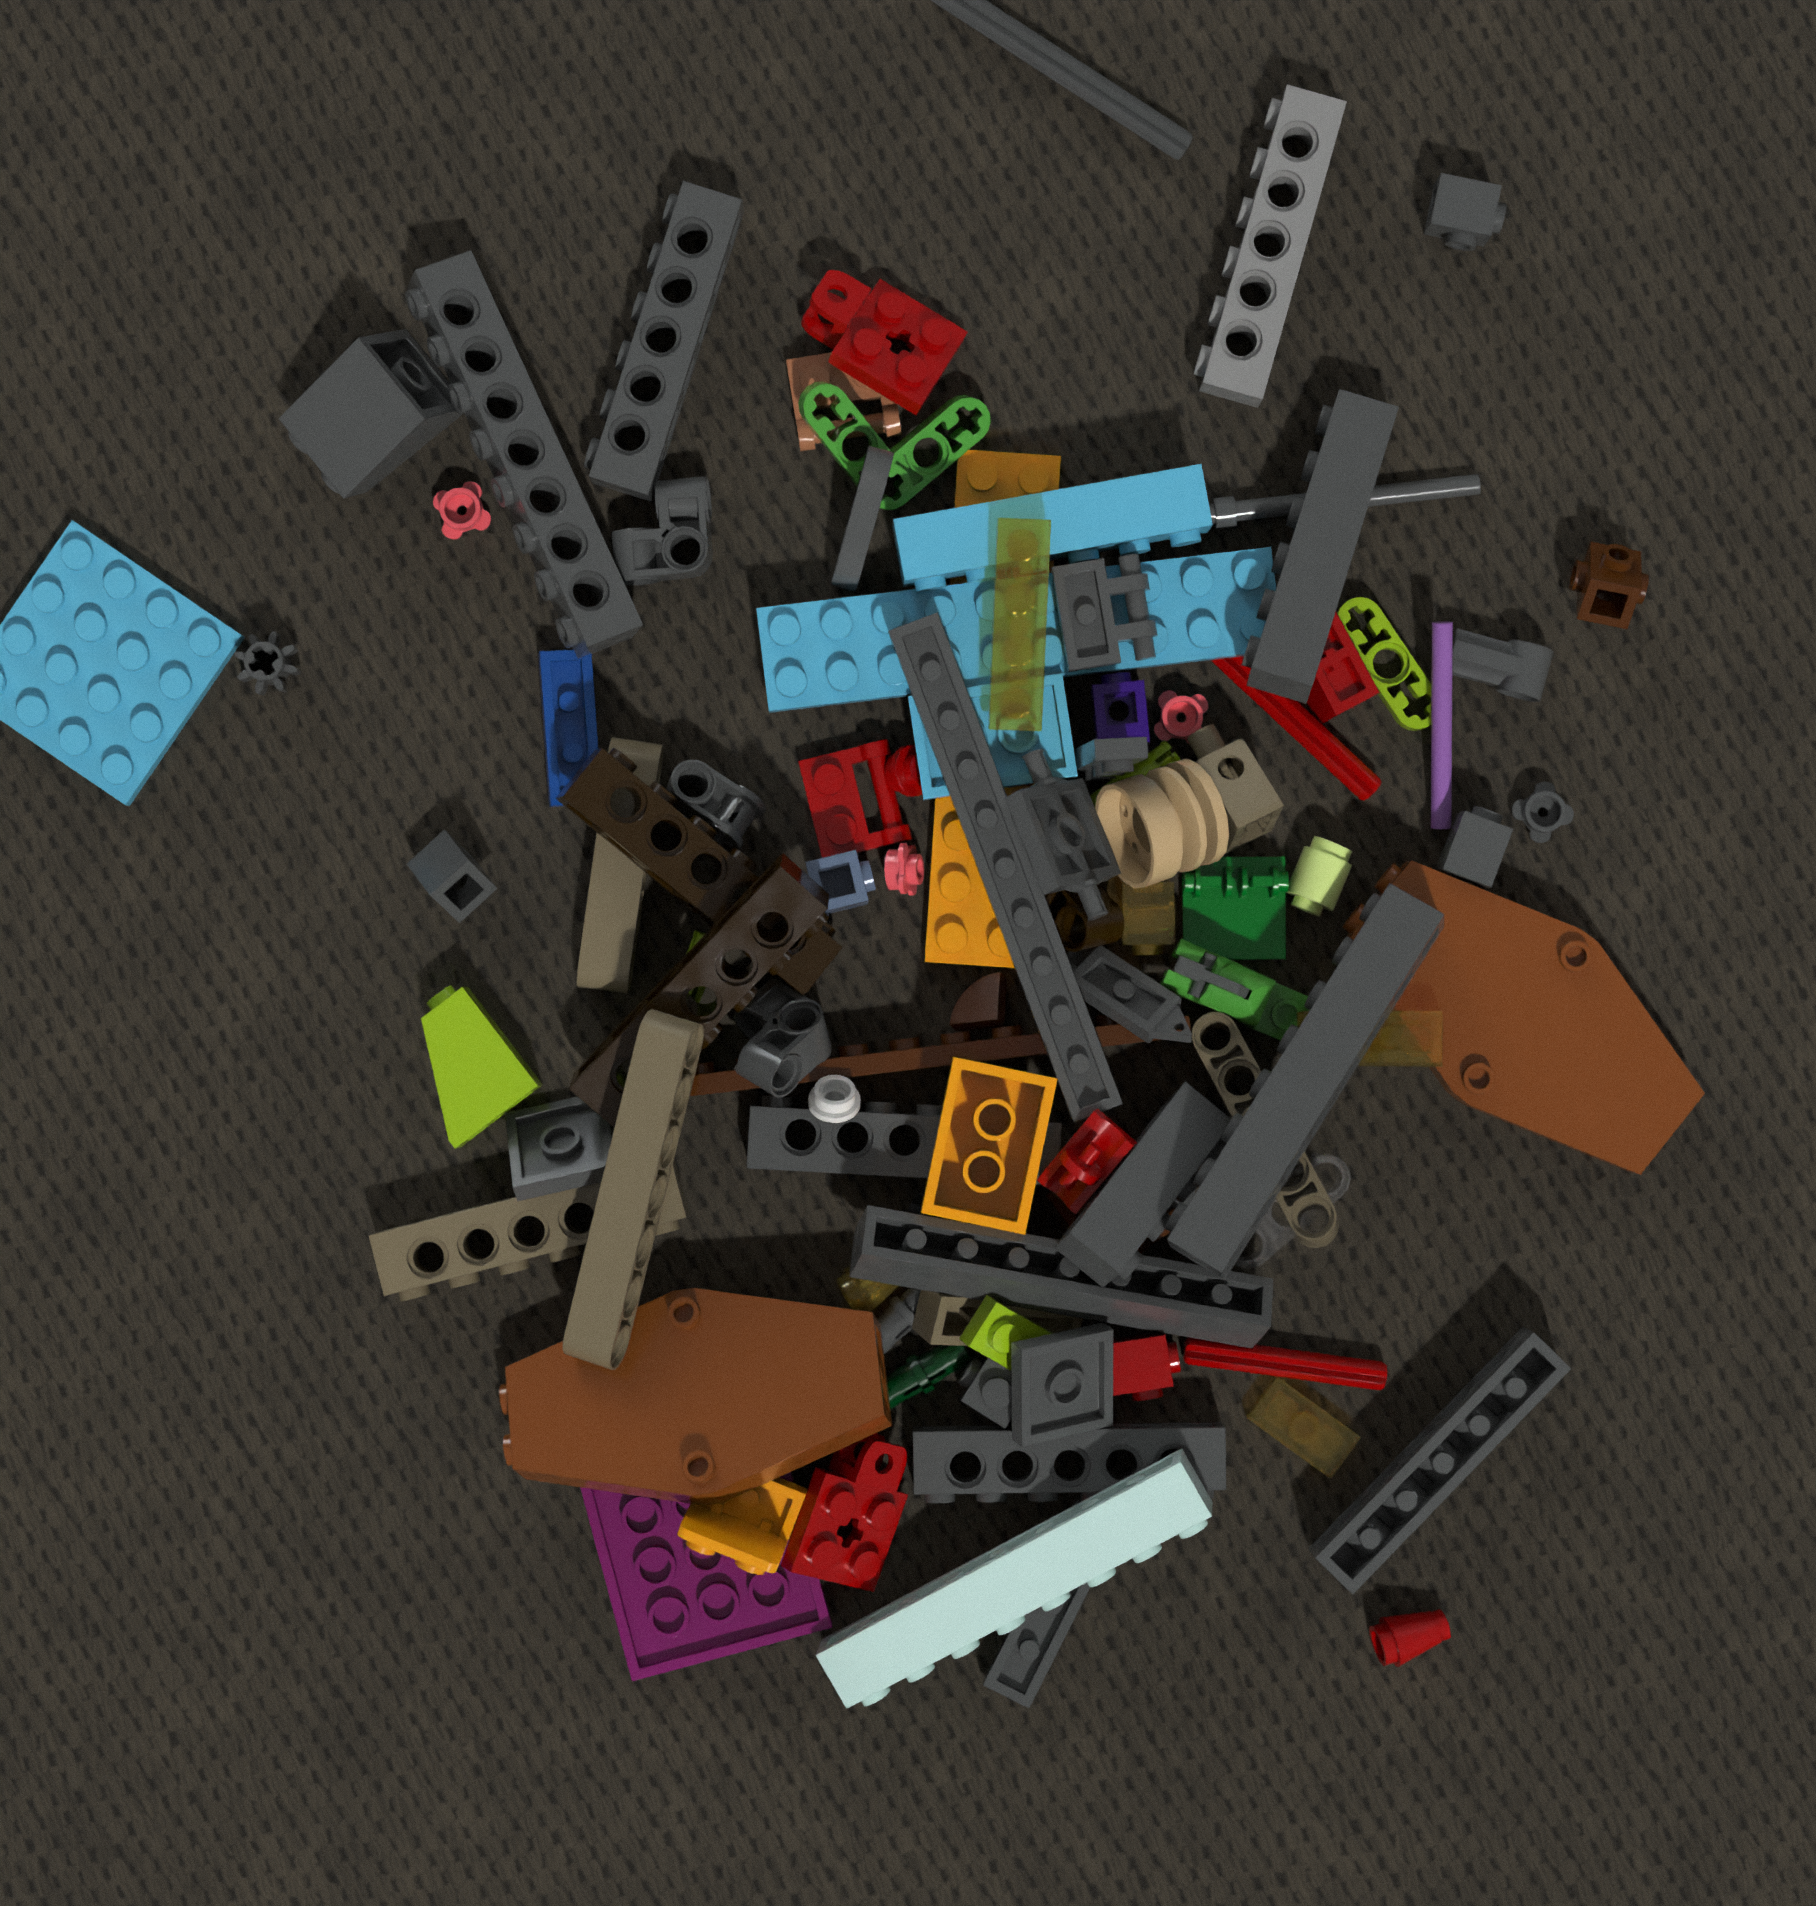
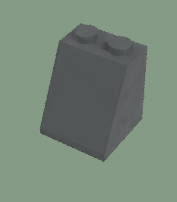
(370, 411)

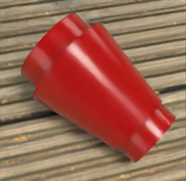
(1406, 1636)

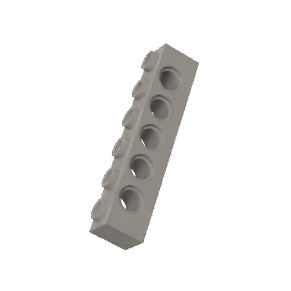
(1315, 121)

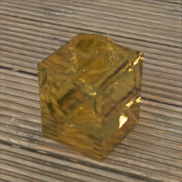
(1148, 917)

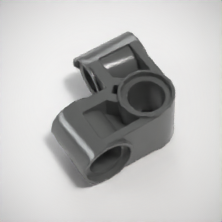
(683, 514)
(784, 1038)

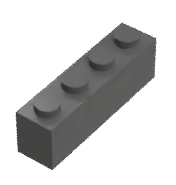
(1144, 1186)

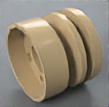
(1163, 822)

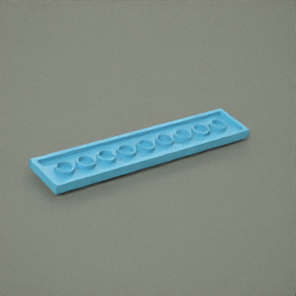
(844, 654)

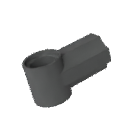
(1512, 666)

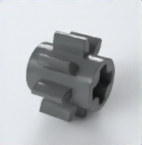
(253, 660)

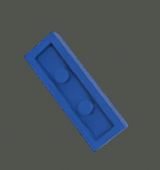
(567, 716)

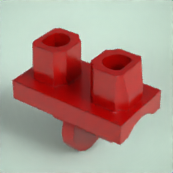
(1087, 1160)

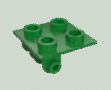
(1237, 907)

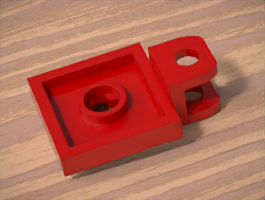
(862, 333)
(854, 1492)

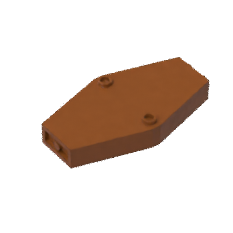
(1541, 1025)
(704, 1401)

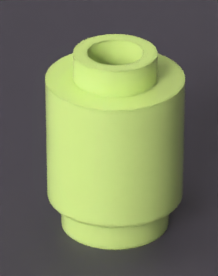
(1319, 876)

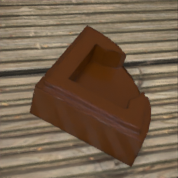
(981, 1004)

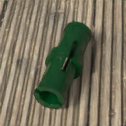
(924, 1371)

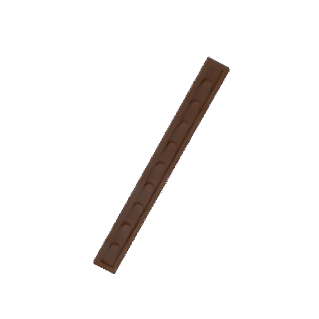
(908, 1055)

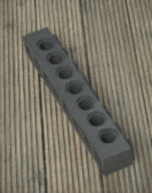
(460, 286)

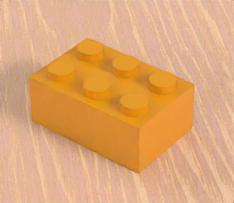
(988, 1145)

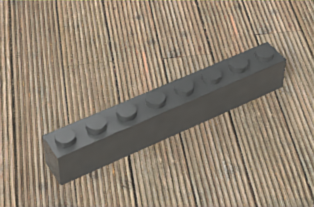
(1305, 1081)
(1033, 1275)

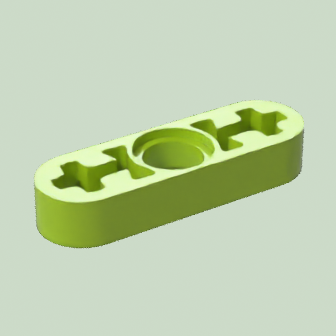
(1420, 688)

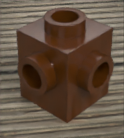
(1608, 584)

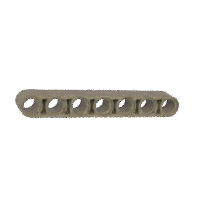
(633, 1189)

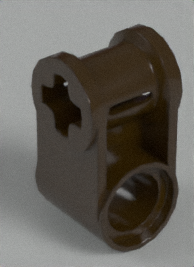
(1072, 921)

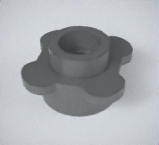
(1557, 812)

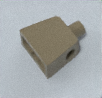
(1247, 794)

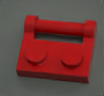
(837, 802)

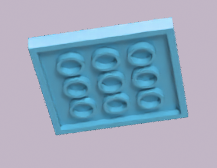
(106, 662)

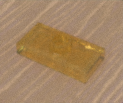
(1303, 1427)

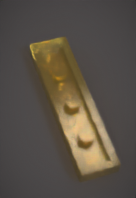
(1019, 624)

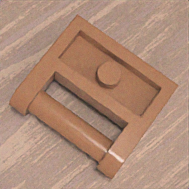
(815, 368)

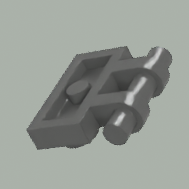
(1088, 617)

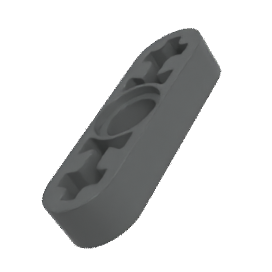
(862, 518)

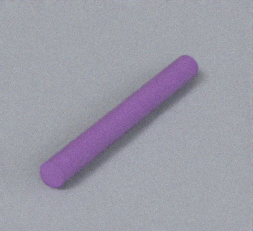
(1441, 725)

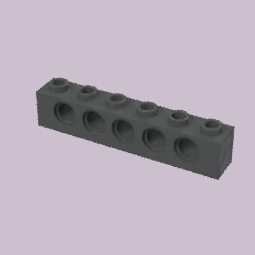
(691, 211)
(772, 1151)
(937, 1445)
(1439, 1459)

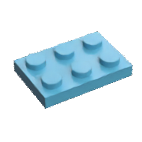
(1006, 745)

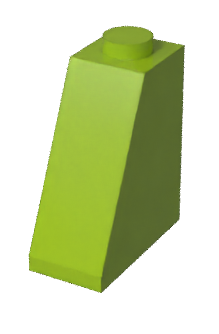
(472, 1064)

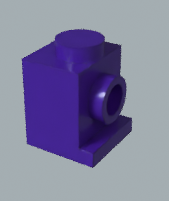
(1119, 688)

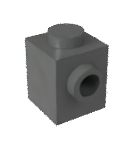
(1464, 211)
(1475, 847)
(451, 876)
(988, 1389)

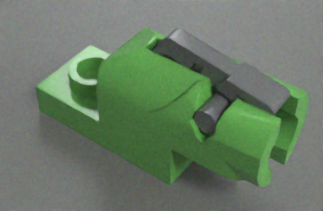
(1233, 990)

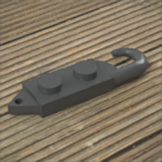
(1128, 996)

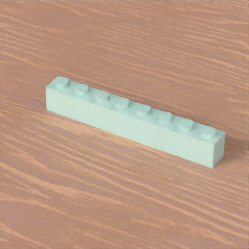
(1015, 1580)

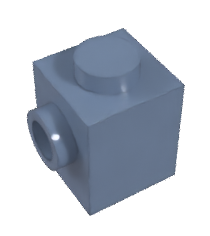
(843, 879)

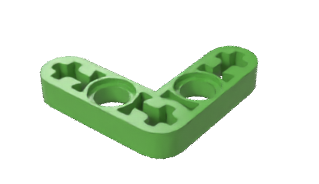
(910, 475)

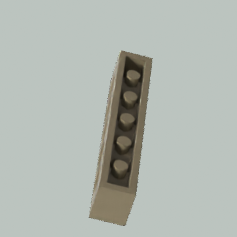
(398, 1248)

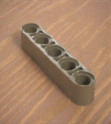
(616, 889)
(1238, 1059)

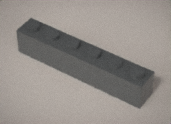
(1321, 547)

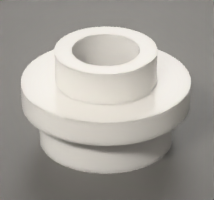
(834, 1099)

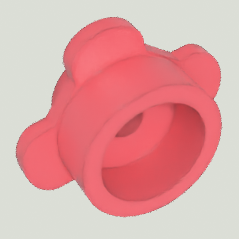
(448, 504)
(1170, 706)
(904, 869)

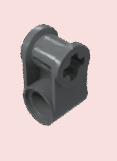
(717, 803)

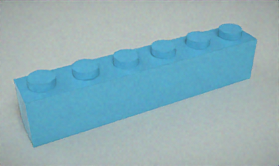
(1083, 518)

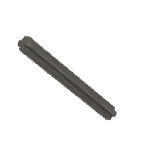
(1071, 74)

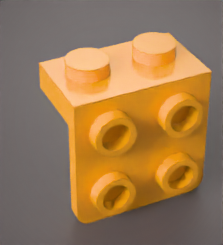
(747, 1527)

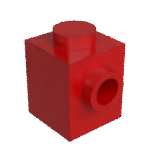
(1144, 1365)

